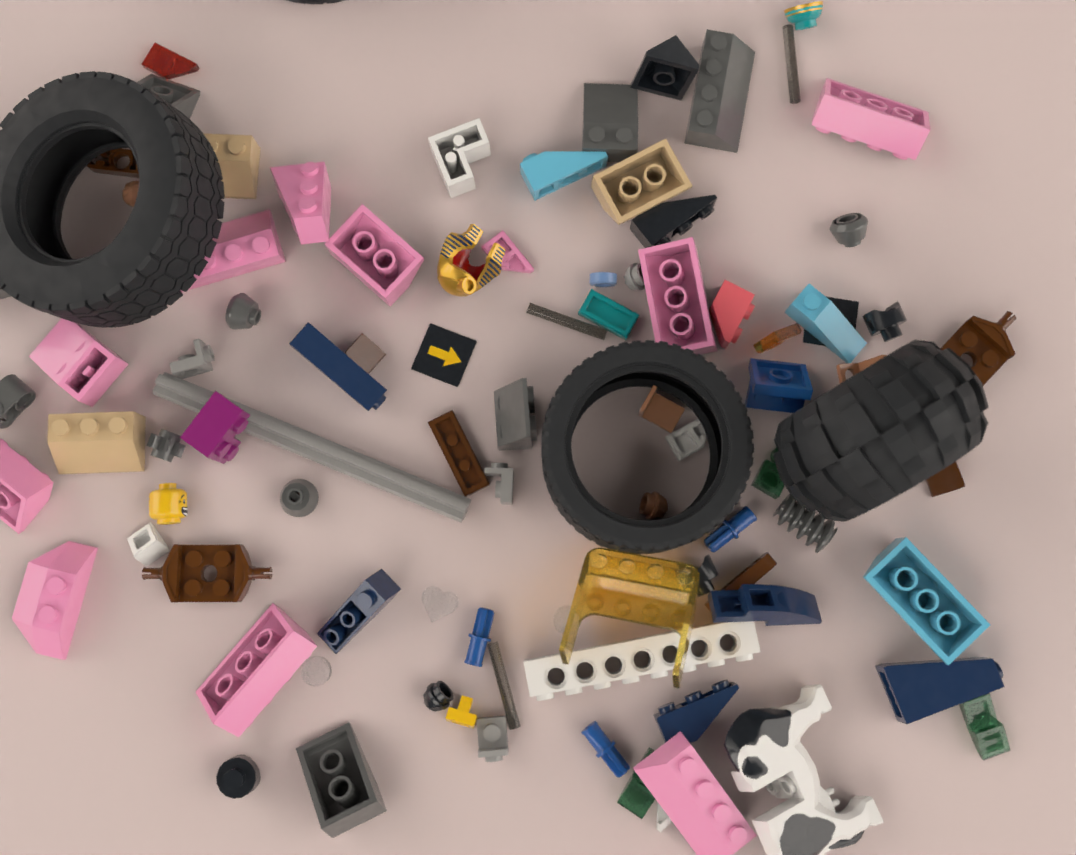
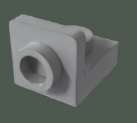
(192, 365)
(503, 488)
(492, 738)

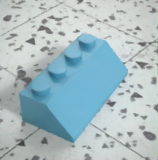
(925, 599)

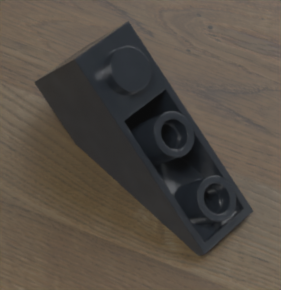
(669, 218)

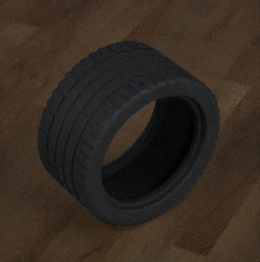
(696, 385)

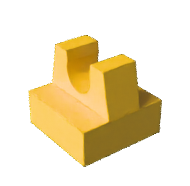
(462, 715)

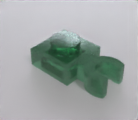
(768, 478)

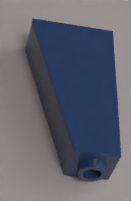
(338, 367)
(931, 686)

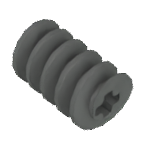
(806, 523)

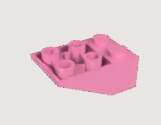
(78, 362)

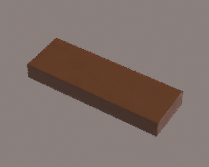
(459, 453)

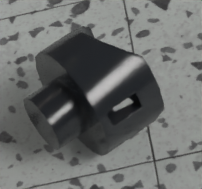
(885, 322)
(706, 572)
(238, 776)

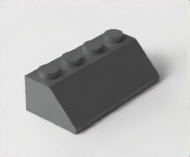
(720, 92)

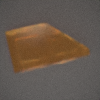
(777, 338)

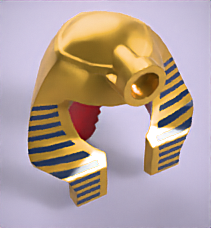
(453, 266)

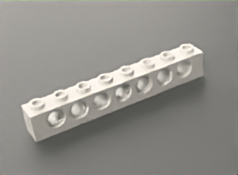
(536, 669)

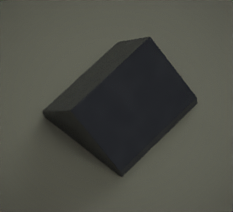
(666, 70)

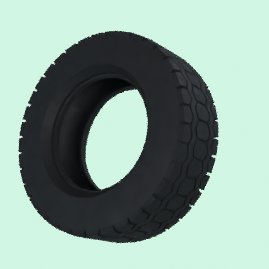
(167, 230)

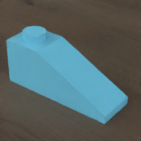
(557, 169)
(826, 323)

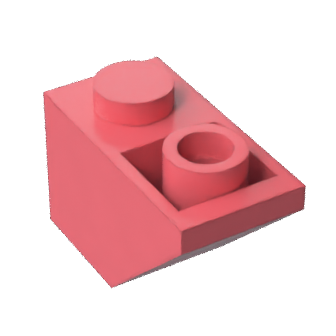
(728, 310)

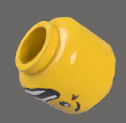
(168, 504)

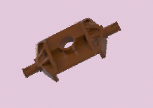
(985, 343)
(185, 570)

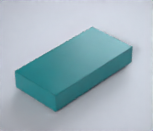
(608, 314)

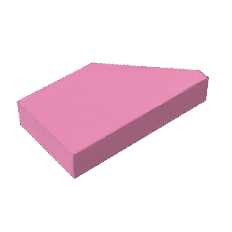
(513, 259)

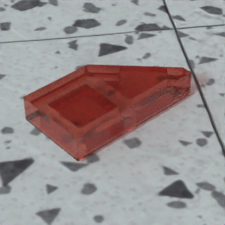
(168, 63)

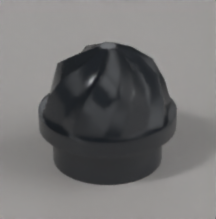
(438, 696)

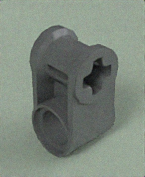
(14, 399)

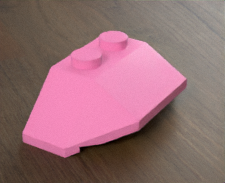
(53, 597)

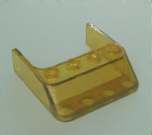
(635, 591)

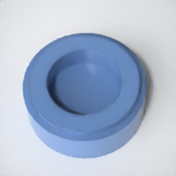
(603, 279)

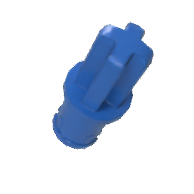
(730, 529)
(479, 637)
(606, 749)

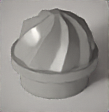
(634, 277)

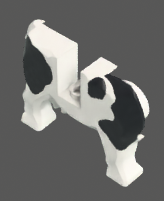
(769, 753)

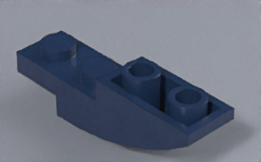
(764, 603)

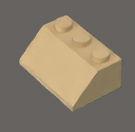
(238, 163)
(640, 182)
(97, 442)

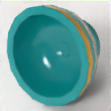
(804, 15)

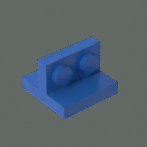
(777, 385)

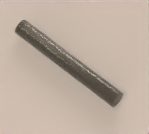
(791, 64)
(567, 321)
(503, 685)

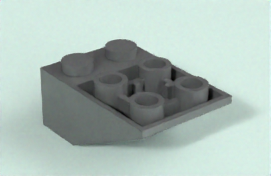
(513, 422)

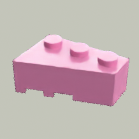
(306, 198)

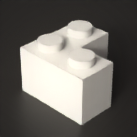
(454, 153)

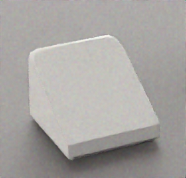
(147, 545)

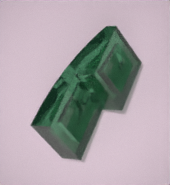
(984, 728)
(635, 794)

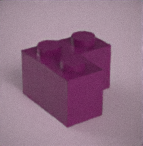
(215, 429)

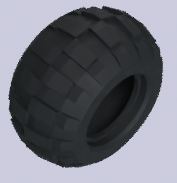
(881, 431)

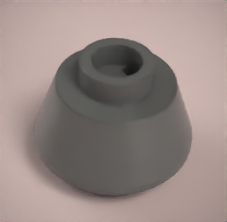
(849, 229)
(242, 312)
(304, 503)

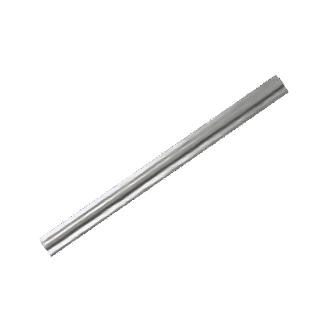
(324, 451)

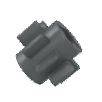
(166, 445)

